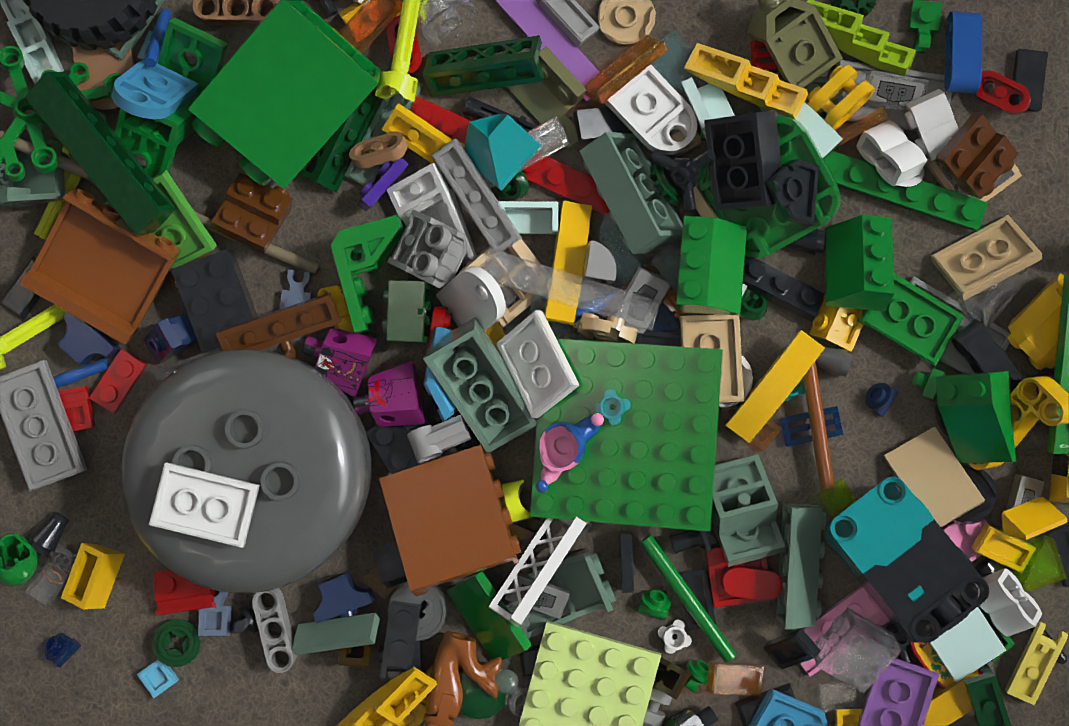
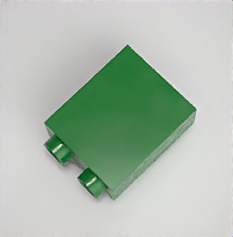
(283, 93)

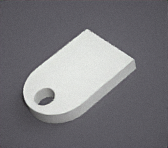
(652, 110)
(472, 296)

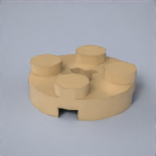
(607, 330)

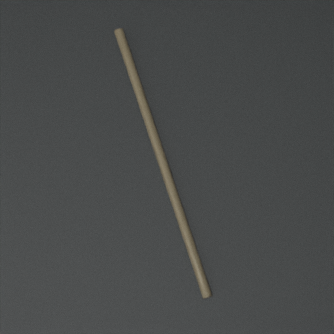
(272, 250)

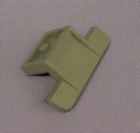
(554, 95)

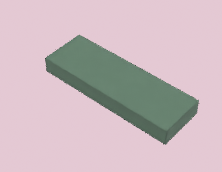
(336, 634)

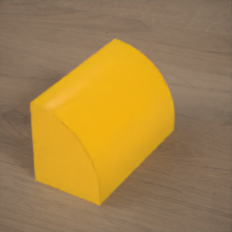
(92, 576)

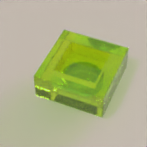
(837, 498)

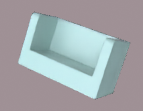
(532, 216)

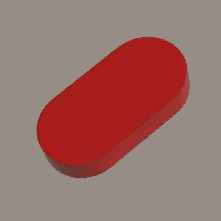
(752, 583)

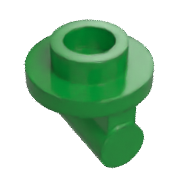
(654, 604)

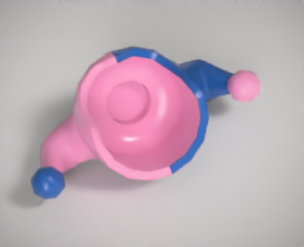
(564, 447)

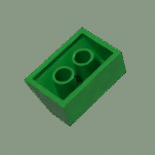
(859, 263)
(711, 266)

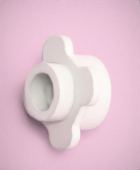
(681, 641)

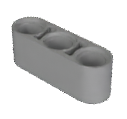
(272, 642)

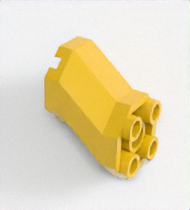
(1037, 325)

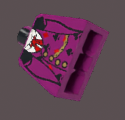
(342, 357)

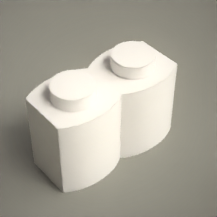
(933, 122)
(891, 153)
(1008, 604)

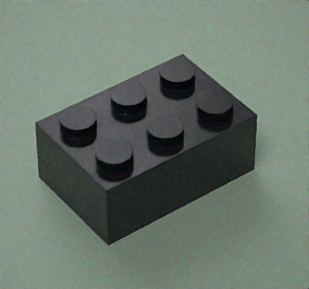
(745, 159)
(214, 295)

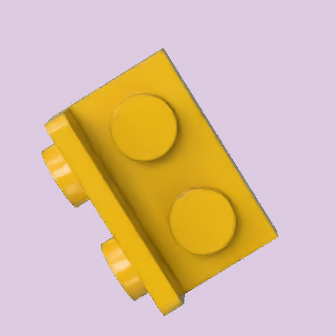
(837, 325)

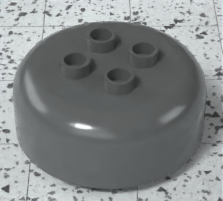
(260, 424)

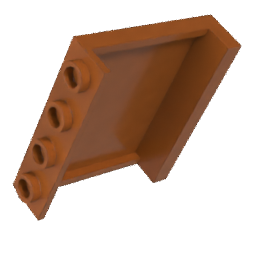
(100, 267)
(449, 518)

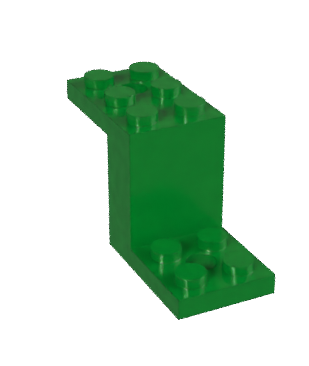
(158, 138)

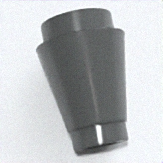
(834, 361)

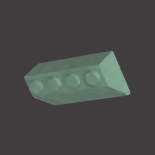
(626, 186)
(480, 385)
(799, 565)

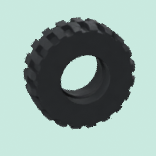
(92, 21)

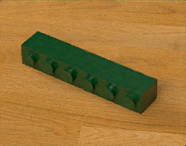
(100, 153)

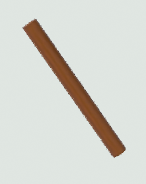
(818, 428)

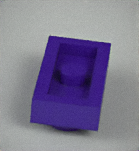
(372, 191)

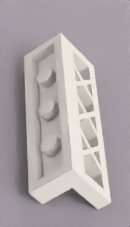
(545, 574)

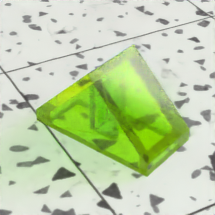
(1044, 565)

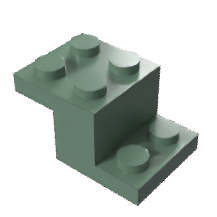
(745, 511)

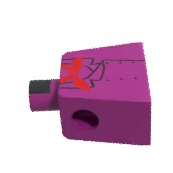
(393, 397)

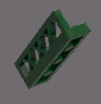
(483, 70)
(334, 156)
(987, 699)

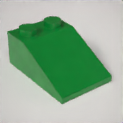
(978, 416)

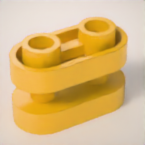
(840, 80)

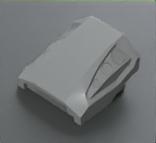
(430, 250)

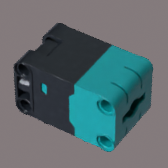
(906, 562)

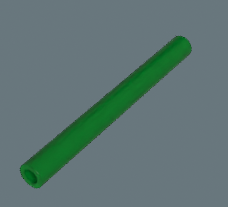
(688, 598)

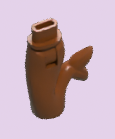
(447, 697)

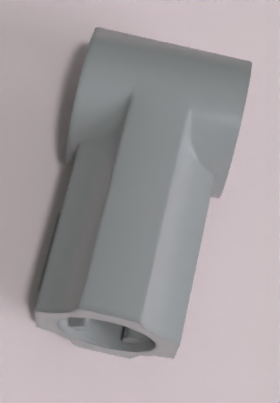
(431, 440)

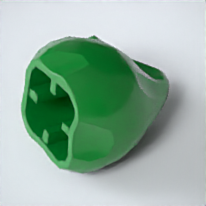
(17, 560)

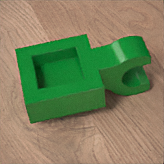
(924, 20)

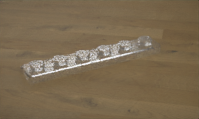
(571, 289)

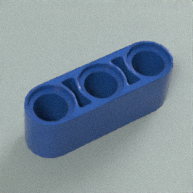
(963, 52)

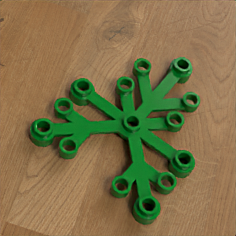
(32, 120)

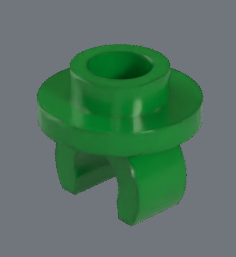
(699, 674)

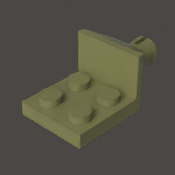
(794, 39)

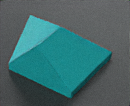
(499, 148)

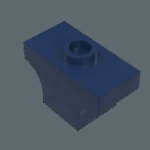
(170, 338)
(85, 341)
(341, 597)

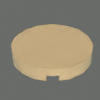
(626, 20)

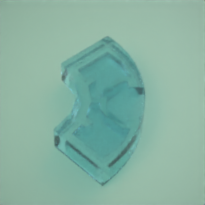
(613, 240)

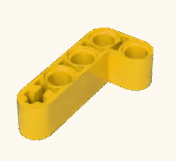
(1034, 408)

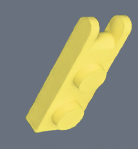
(1035, 665)

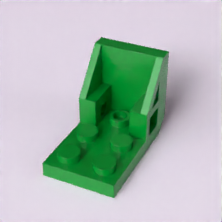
(375, 243)

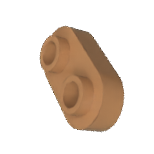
(378, 150)

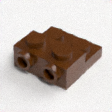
(977, 156)
(252, 212)

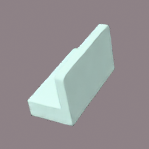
(706, 101)

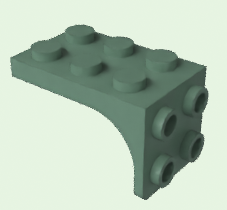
(588, 593)

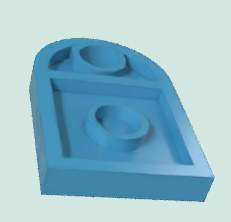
(152, 91)

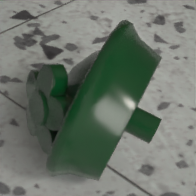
(516, 188)
(753, 306)

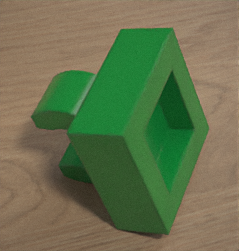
(928, 383)

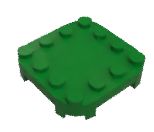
(765, 224)

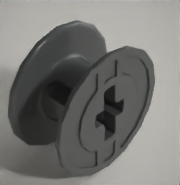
(434, 611)

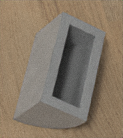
(599, 264)

